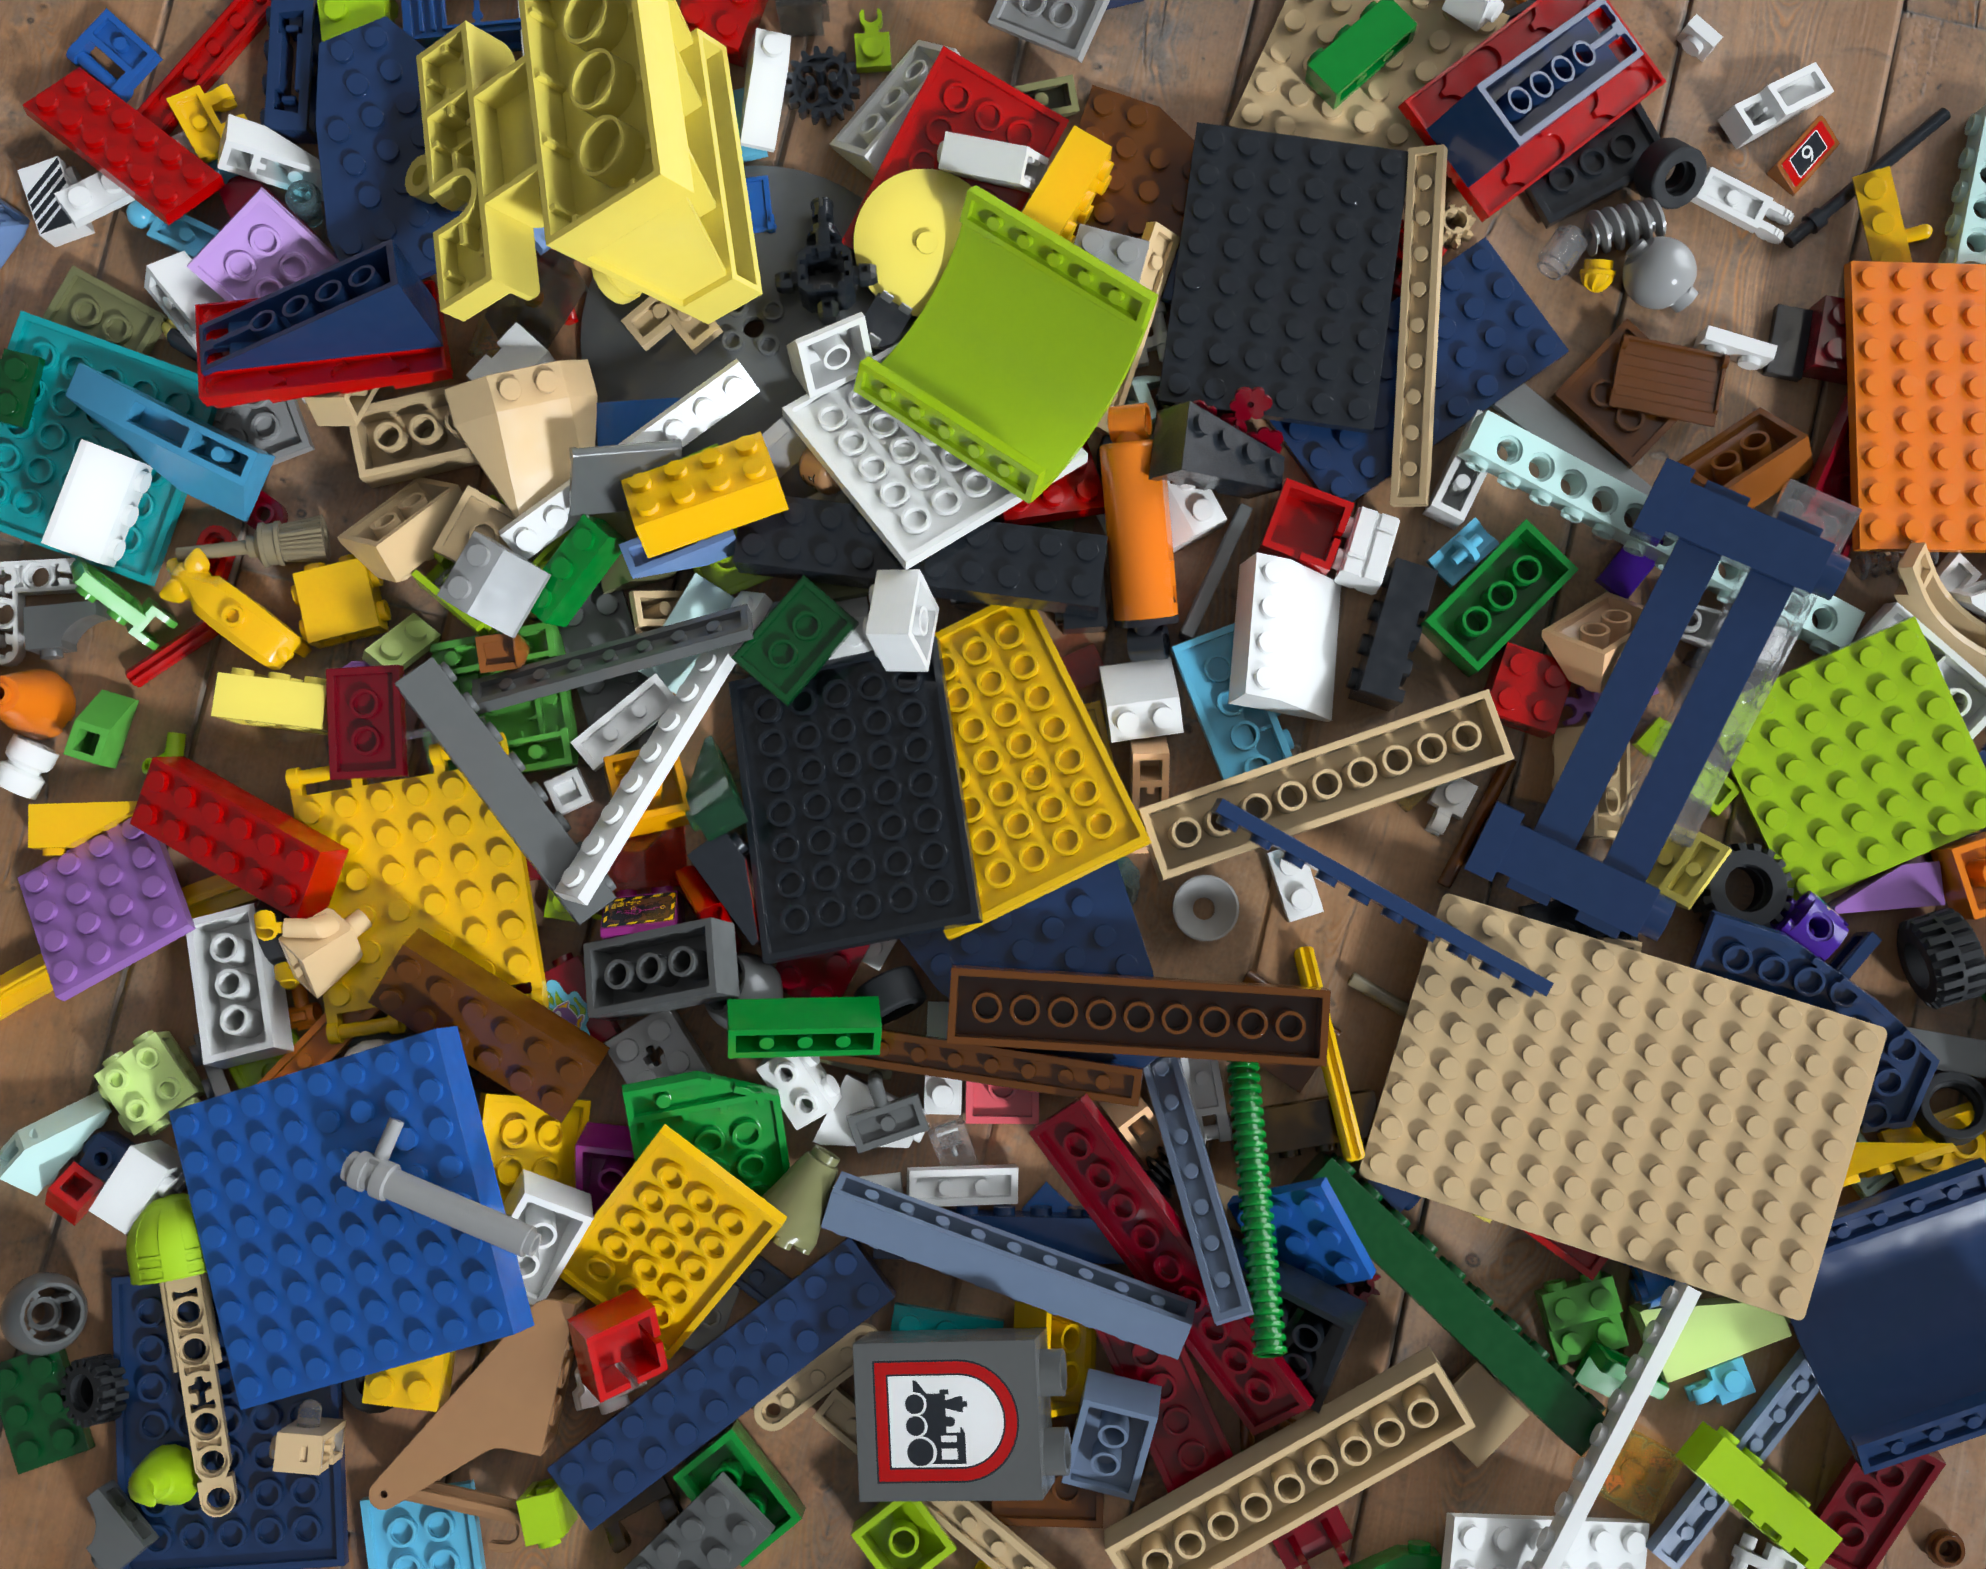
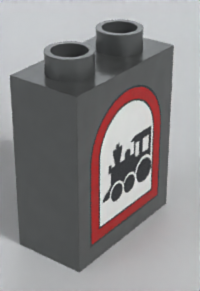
(958, 1415)

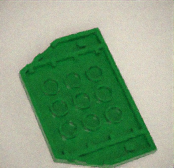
(721, 1116)

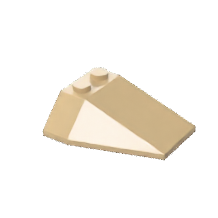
(524, 426)

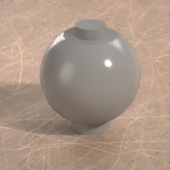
(1660, 274)

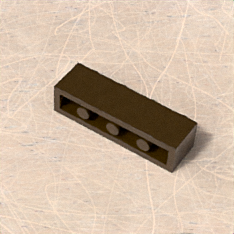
(1310, 1124)

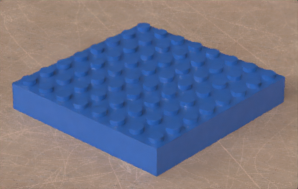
(323, 1276)

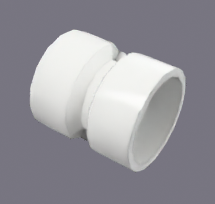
(24, 767)

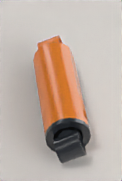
(1138, 535)

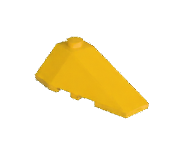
(1880, 1157)

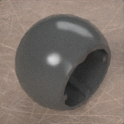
(756, 981)
(23, 1297)

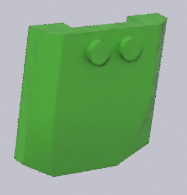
(534, 729)

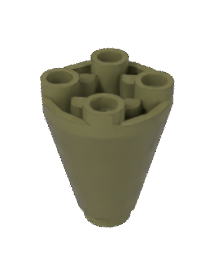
(803, 1197)

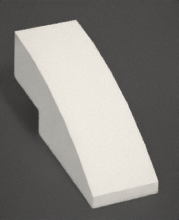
(1775, 105)

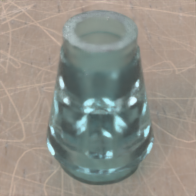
(305, 201)

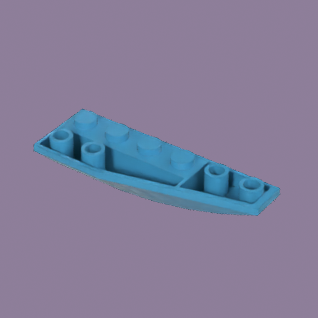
(175, 444)

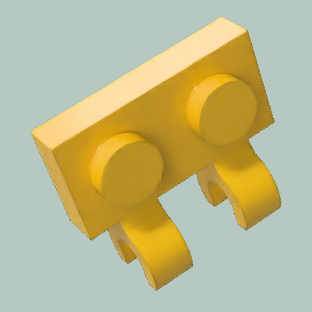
(198, 118)

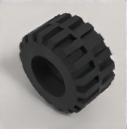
(1768, 882)
(1941, 958)

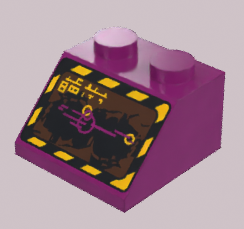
(642, 912)

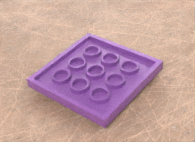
(104, 907)

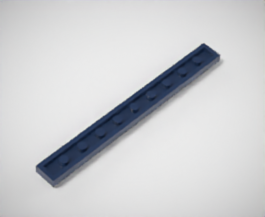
(1393, 906)

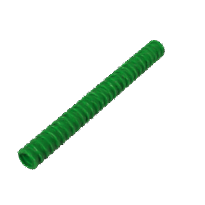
(1256, 1209)

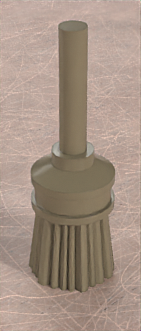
(275, 543)

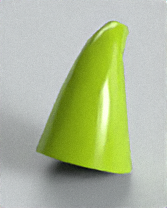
(164, 1477)

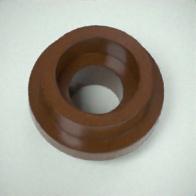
(1955, 1551)

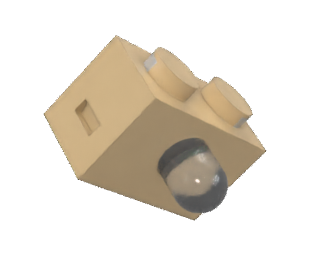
(308, 1442)

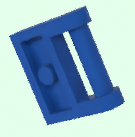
(119, 45)

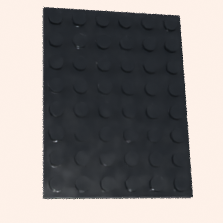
(1285, 275)
(854, 808)

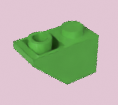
(102, 729)

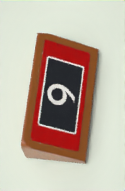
(1804, 156)

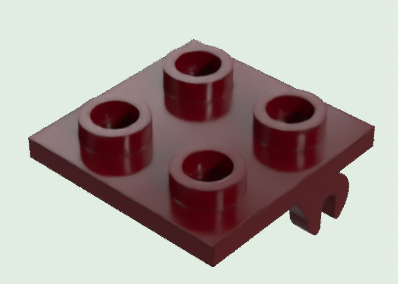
(1314, 1538)

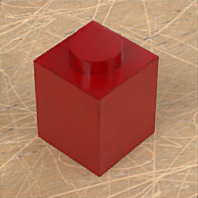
(73, 1193)

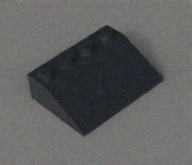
(1317, 1325)

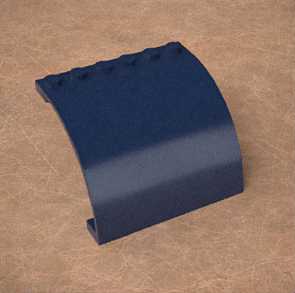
(1903, 1318)

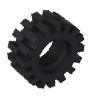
(94, 1390)

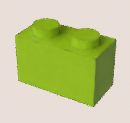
(545, 1514)

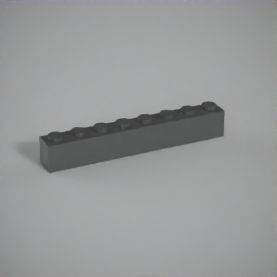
(498, 779)

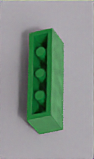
(803, 1027)

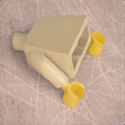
(315, 948)

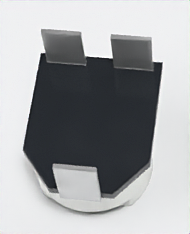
(886, 320)

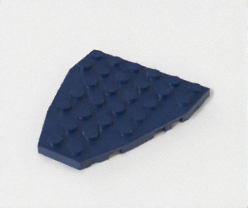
(368, 139)
(1071, 929)
(1786, 968)

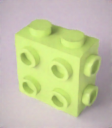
(149, 1082)

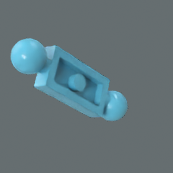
(181, 235)

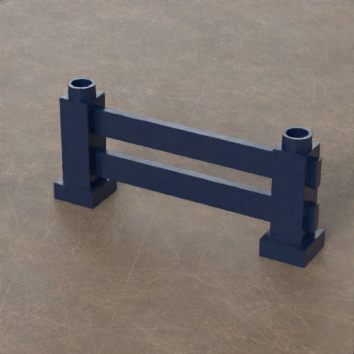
(1708, 528)

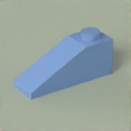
(686, 557)

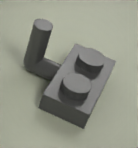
(887, 1119)

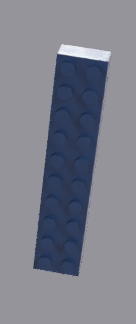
(721, 1381)

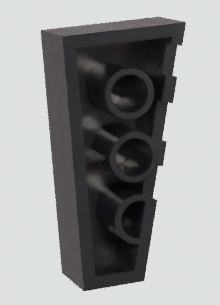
(1211, 454)
(1391, 635)

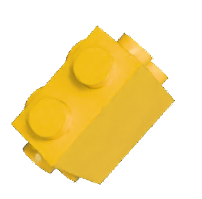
(339, 602)

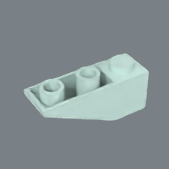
(42, 1148)

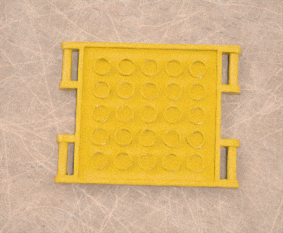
(424, 860)

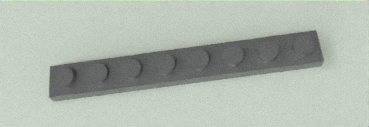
(613, 659)

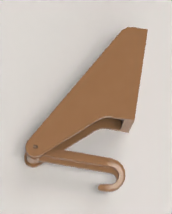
(505, 1403)

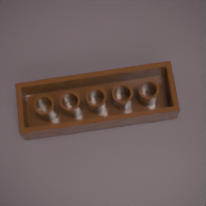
(498, 1025)

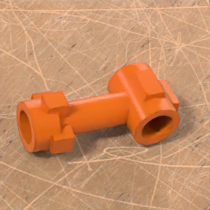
(304, 1014)

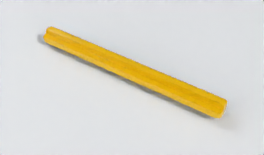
(1334, 1072)

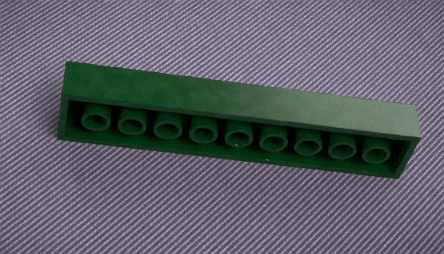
(1462, 1307)

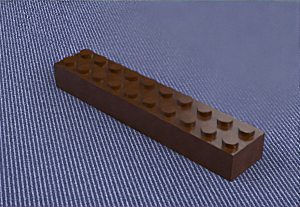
(1138, 1015)

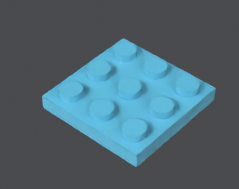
(422, 1536)

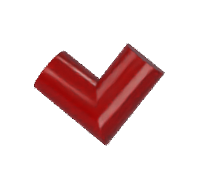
(702, 898)

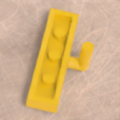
(1882, 218)

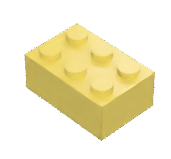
(271, 701)

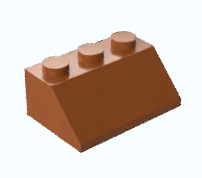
(1753, 457)

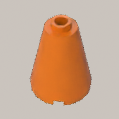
(36, 703)

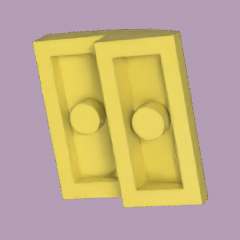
(1687, 871)

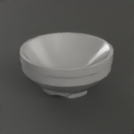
(1225, 908)

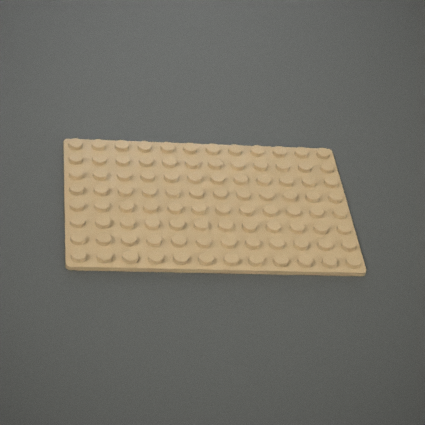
(1626, 1108)

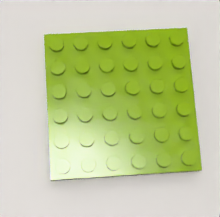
(1861, 763)

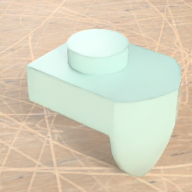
(1140, 392)

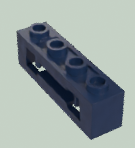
(282, 111)

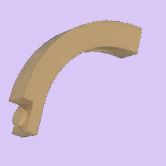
(1933, 606)

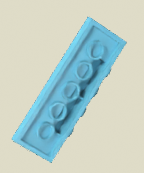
(1235, 734)

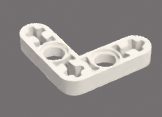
(21, 586)

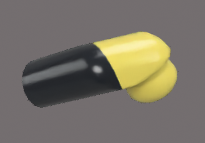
(177, 340)

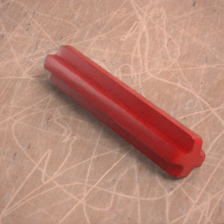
(170, 653)

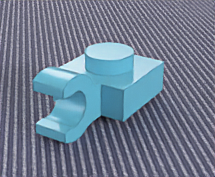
(1724, 1382)

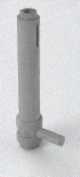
(387, 1181)

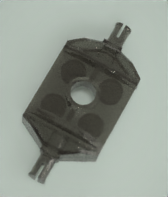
(561, 290)

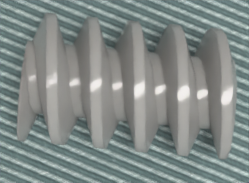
(1623, 223)

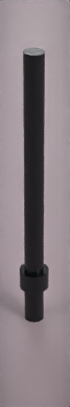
(1818, 217)

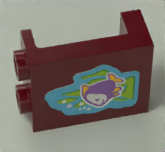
(568, 997)

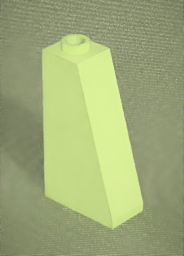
(1715, 1333)

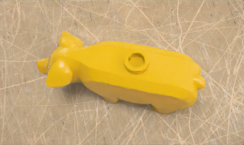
(232, 612)

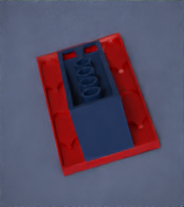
(1531, 97)
(333, 331)

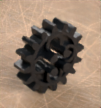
(843, 82)

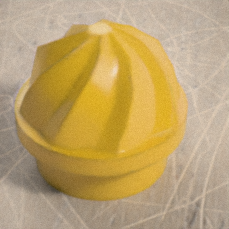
(1597, 274)

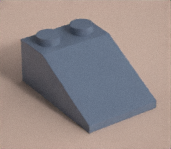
(1112, 1434)

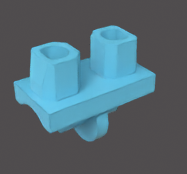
(1462, 552)

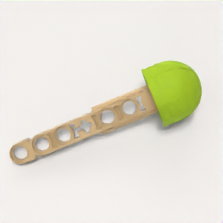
(168, 1251)

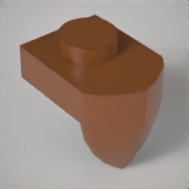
(501, 652)

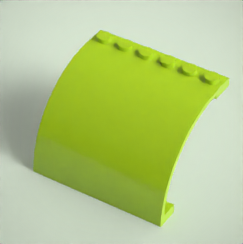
(1013, 349)

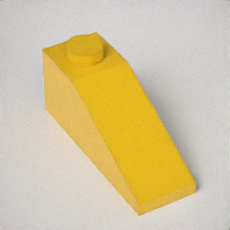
(68, 825)

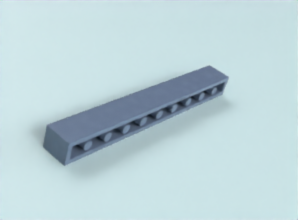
(1009, 1265)

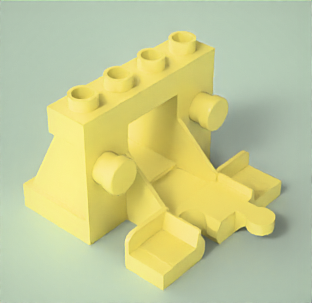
(603, 136)

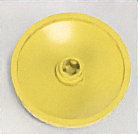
(910, 233)

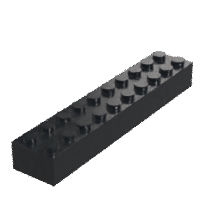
(987, 566)

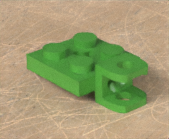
(120, 603)

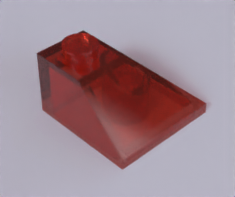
(650, 860)

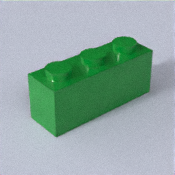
(1359, 51)
(577, 569)

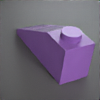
(1899, 887)

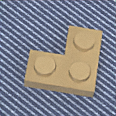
(656, 319)

